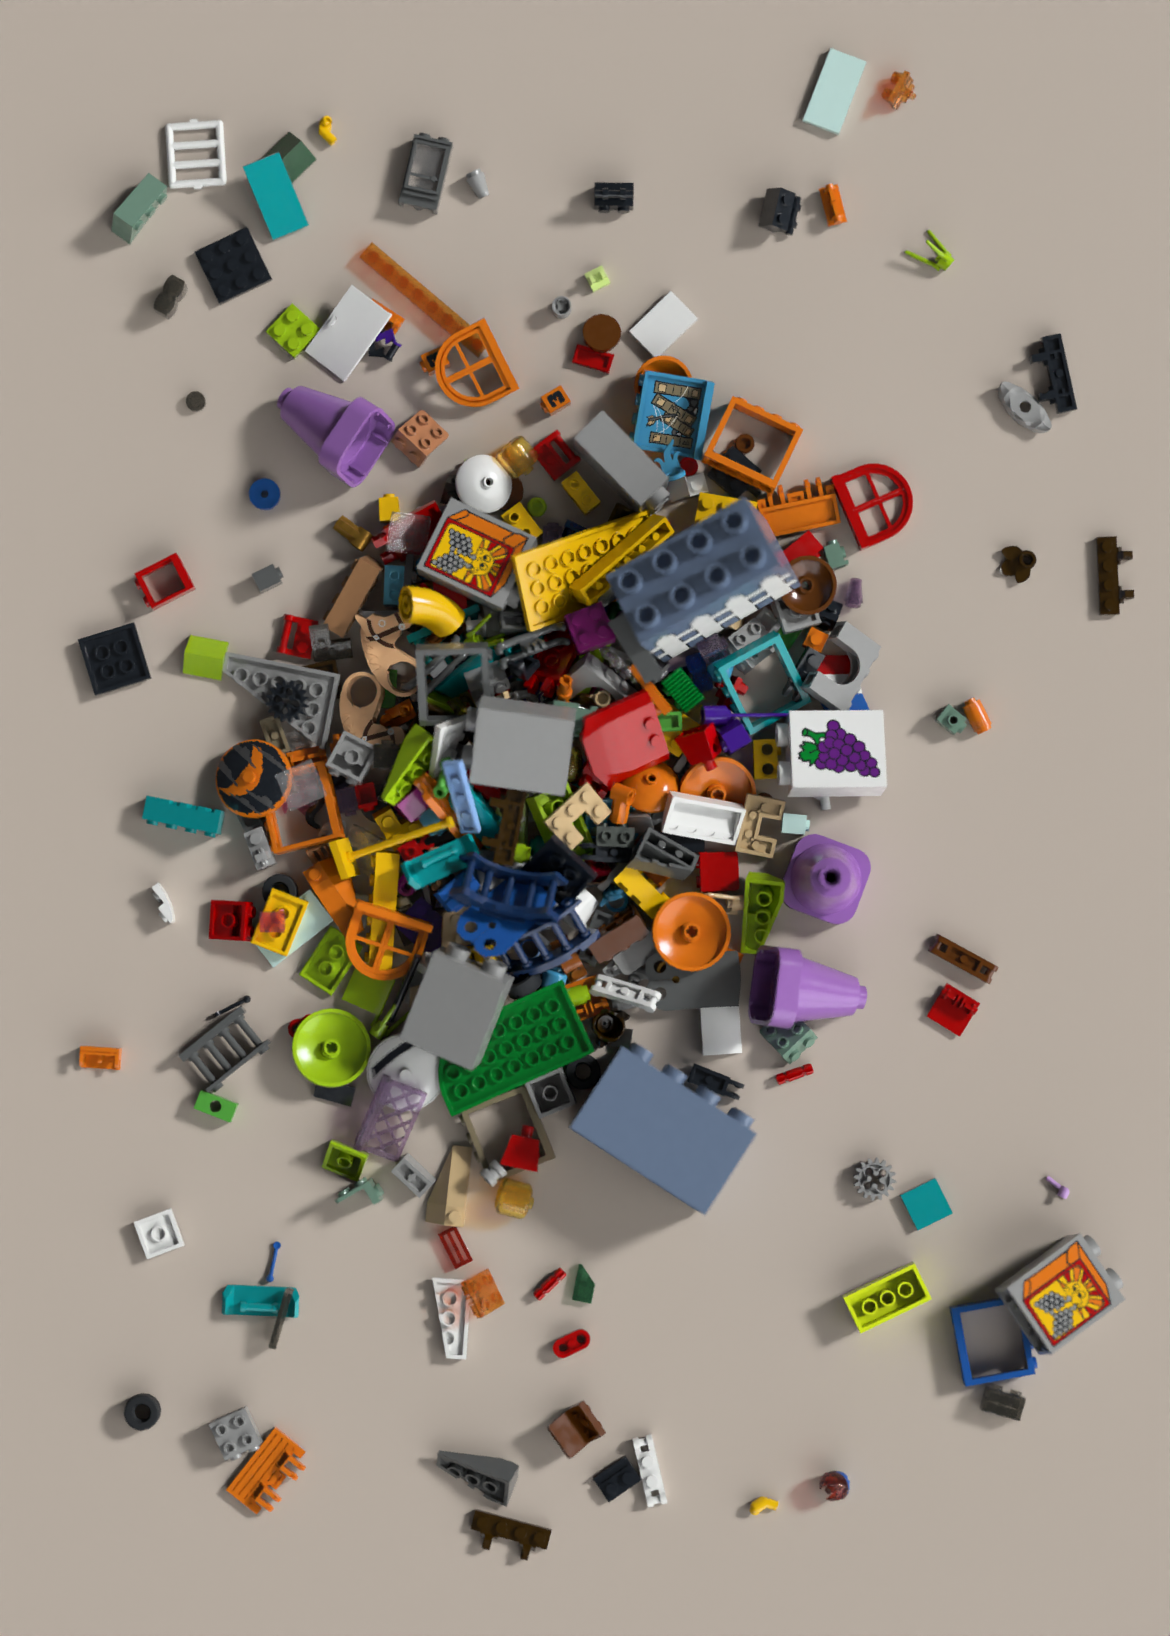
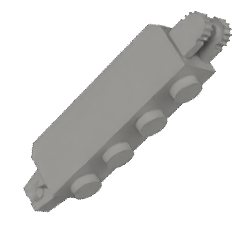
(632, 958)

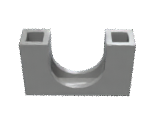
(861, 652)
(593, 673)

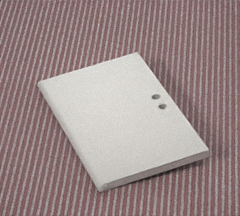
(346, 339)

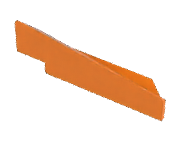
(441, 807)

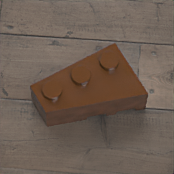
(619, 934)

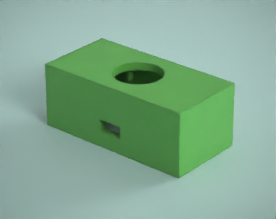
(227, 1109)

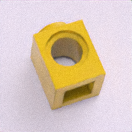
(387, 505)

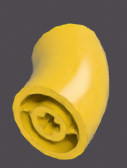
(430, 610)

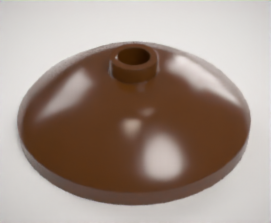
(820, 588)

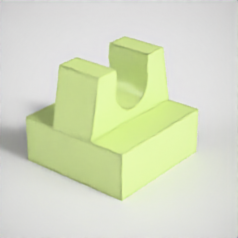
(597, 278)

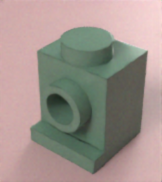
(835, 554)
(944, 720)

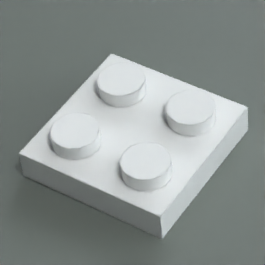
(159, 1233)

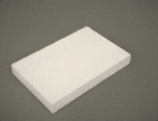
(663, 325)

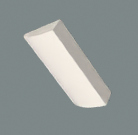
(702, 818)
(720, 1030)

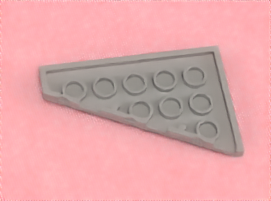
(260, 675)

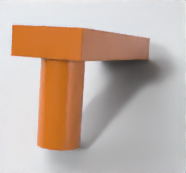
(661, 704)

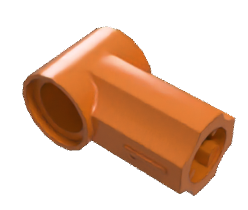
(622, 799)

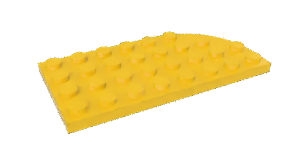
(549, 569)

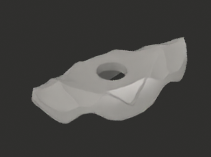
(1012, 397)

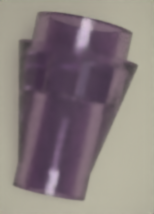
(854, 594)

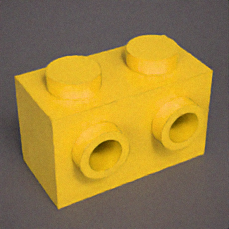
(520, 519)

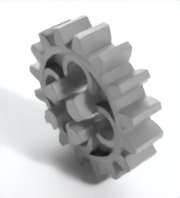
(863, 1177)

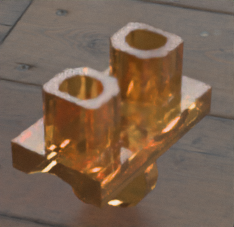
(902, 90)

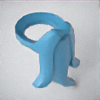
(671, 466)
(611, 894)

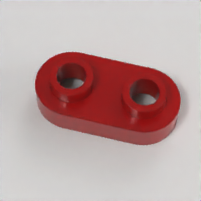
(571, 1342)

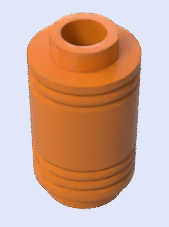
(976, 715)

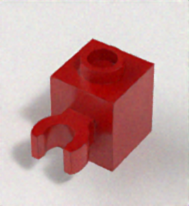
(413, 849)

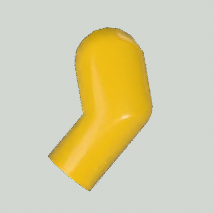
(325, 130)
(762, 1503)

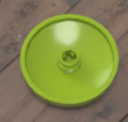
(331, 1048)

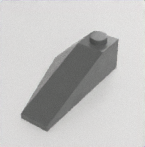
(489, 1474)

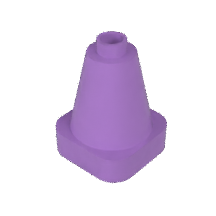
(339, 431)
(806, 883)
(798, 989)

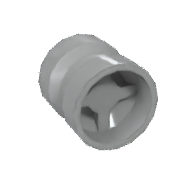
(561, 307)
(493, 1173)

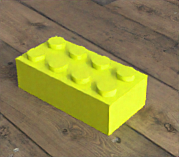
(886, 1297)

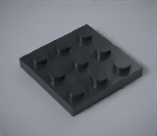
(233, 265)
(114, 659)
(560, 858)

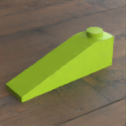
(411, 763)
(761, 906)

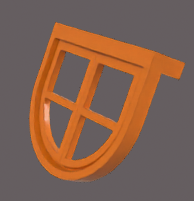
(495, 357)
(392, 918)

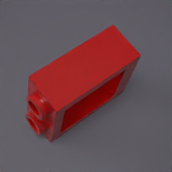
(141, 584)

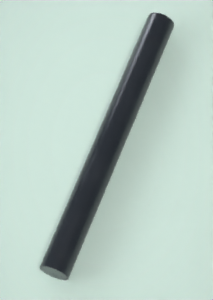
(405, 985)

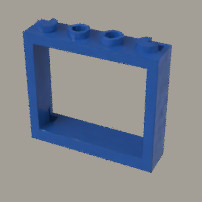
(962, 1350)

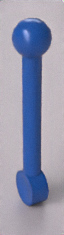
(277, 1245)

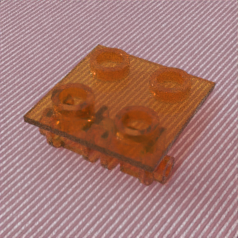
(483, 1293)

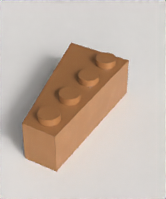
(353, 594)

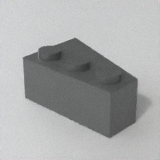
(662, 856)

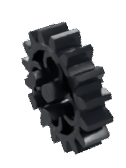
(293, 711)

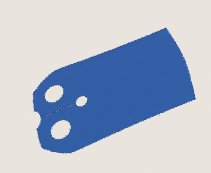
(506, 932)

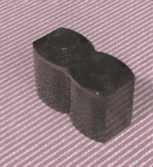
(167, 301)

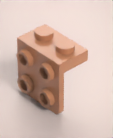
(419, 437)

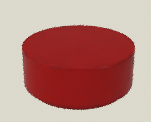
(689, 465)

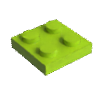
(293, 330)

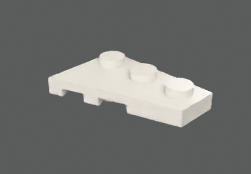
(445, 742)

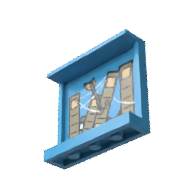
(670, 410)

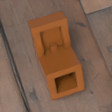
(573, 968)

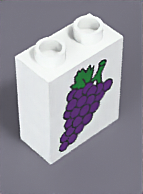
(832, 753)

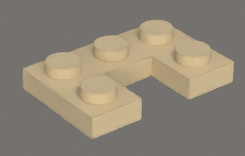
(581, 801)
(749, 839)

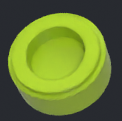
(536, 507)

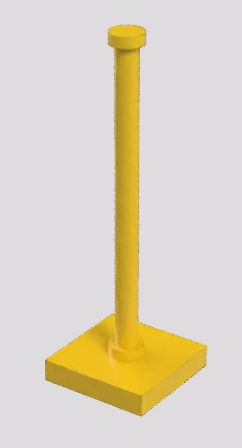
(346, 858)

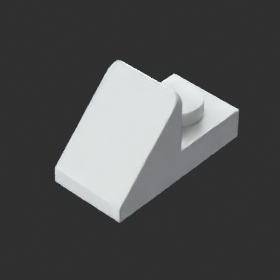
(687, 487)

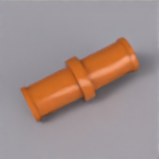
(564, 690)

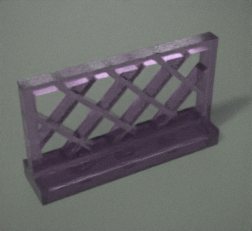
(374, 1111)

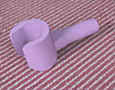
(1063, 1191)

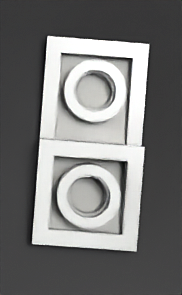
(166, 908)

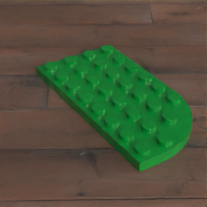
(527, 1042)

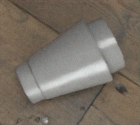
(477, 181)

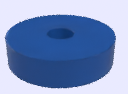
(273, 494)

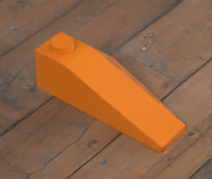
(335, 894)

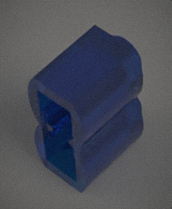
(697, 669)

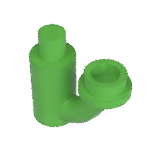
(441, 788)

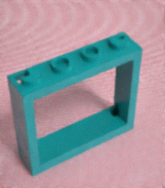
(772, 638)

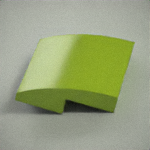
(368, 992)

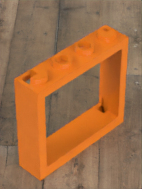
(739, 471)
(333, 811)

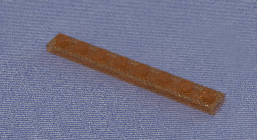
(420, 296)

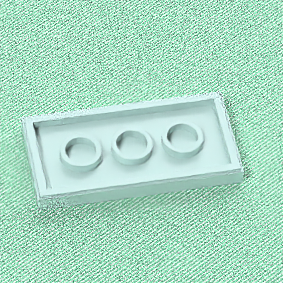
(834, 91)
(313, 921)

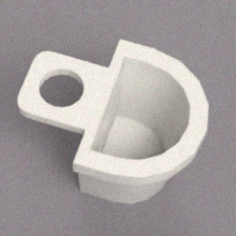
(584, 909)

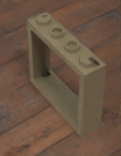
(473, 1138)

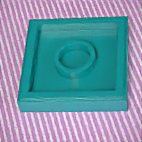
(926, 1204)

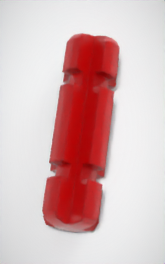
(794, 1074)
(549, 1284)

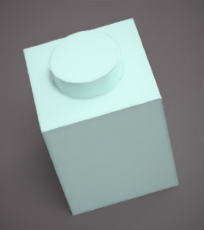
(794, 824)

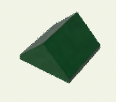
(294, 155)

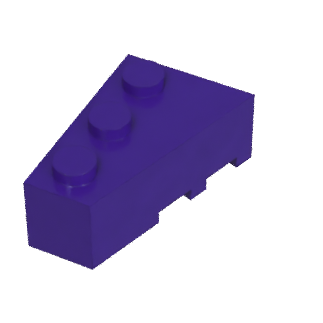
(732, 736)

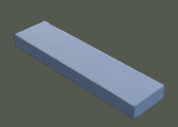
(461, 796)

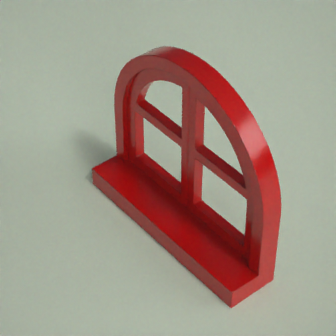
(851, 512)

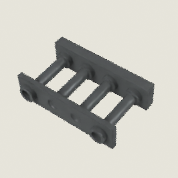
(222, 1029)

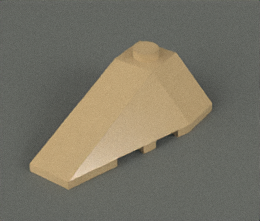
(450, 1193)

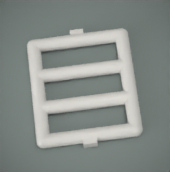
(219, 162)

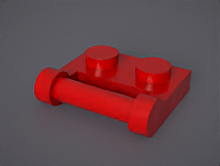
(551, 460)
(302, 643)

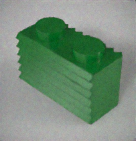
(682, 690)

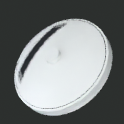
(406, 1065)

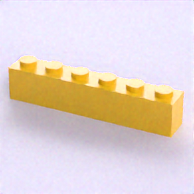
(641, 540)
(385, 895)

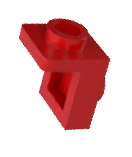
(366, 796)

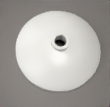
(472, 485)

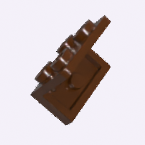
(575, 1429)

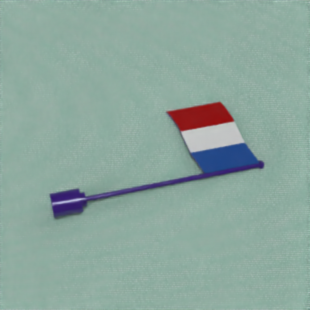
(833, 666)

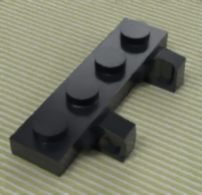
(1061, 389)

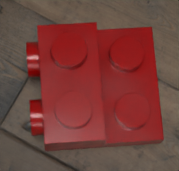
(231, 920)

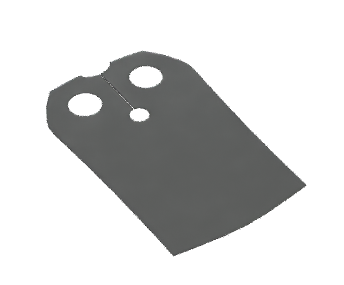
(704, 988)

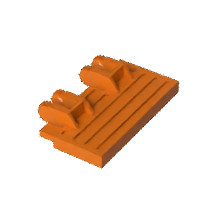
(801, 513)
(264, 1470)

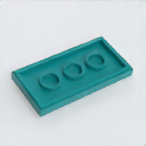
(275, 195)

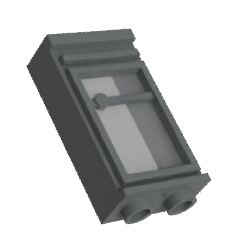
(426, 172)

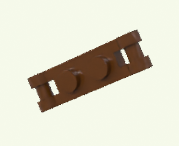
(963, 959)

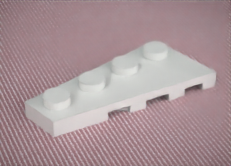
(453, 1315)

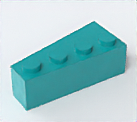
(183, 815)

